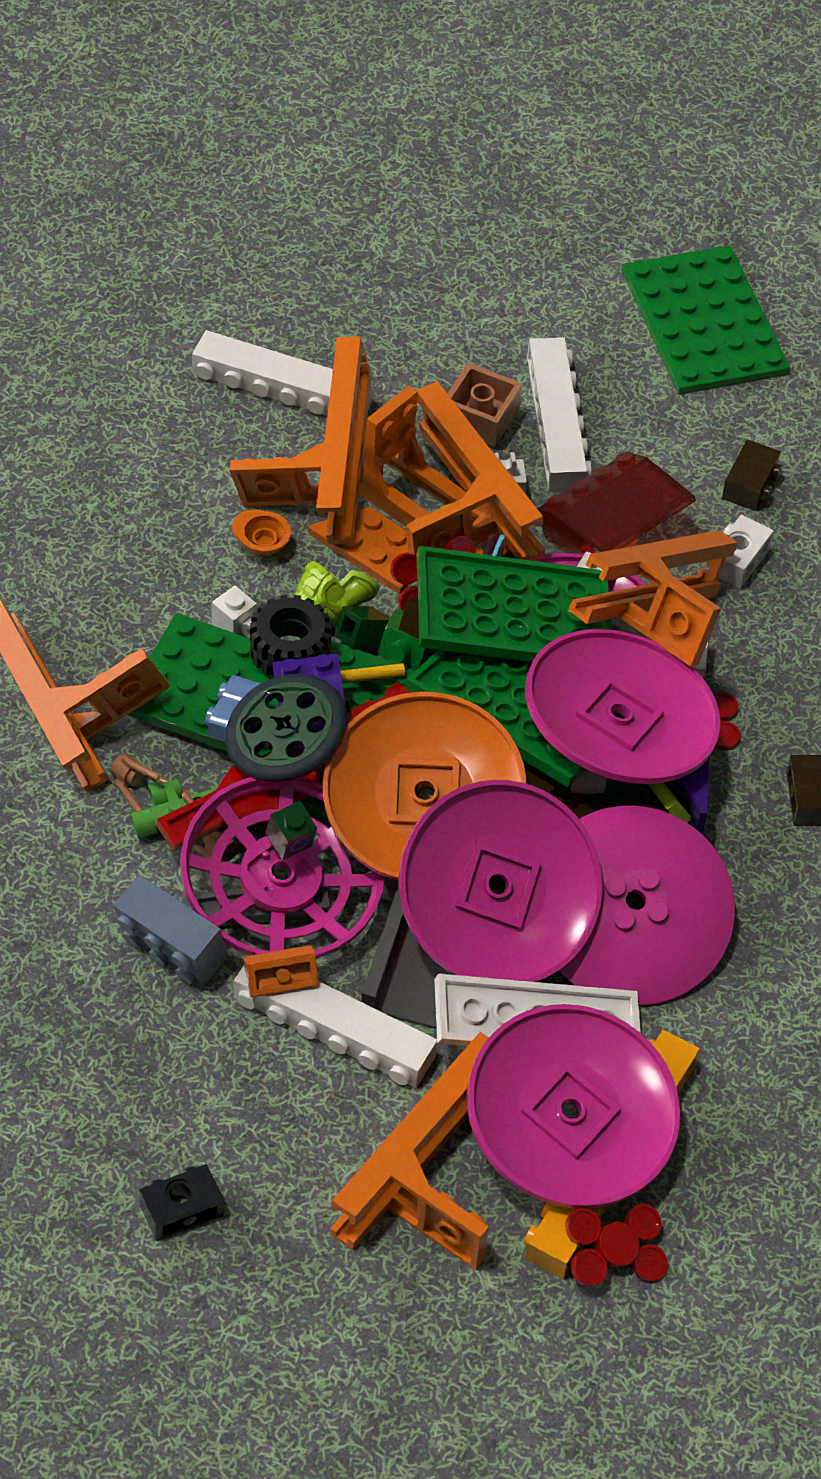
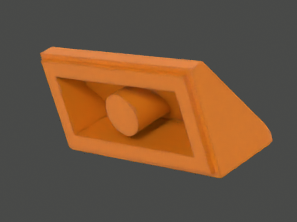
(281, 971)

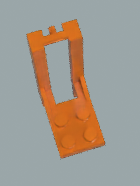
(393, 441)
(338, 457)
(483, 477)
(678, 608)
(111, 694)
(395, 1174)

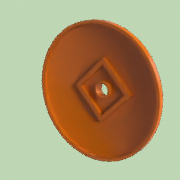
(394, 751)

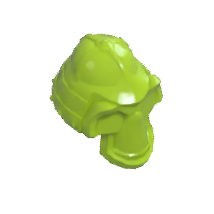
(334, 594)

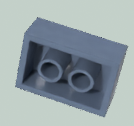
(170, 931)

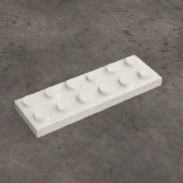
(483, 1004)

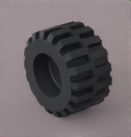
(288, 618)

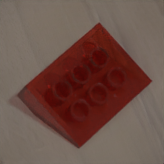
(613, 505)

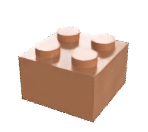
(486, 401)

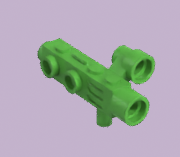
(165, 798)

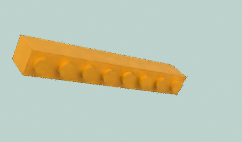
(549, 1243)

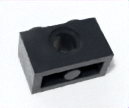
(169, 1217)

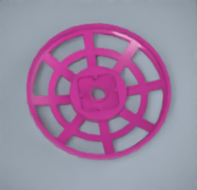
(257, 877)

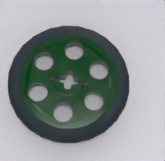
(253, 708)

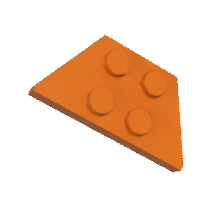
(374, 545)

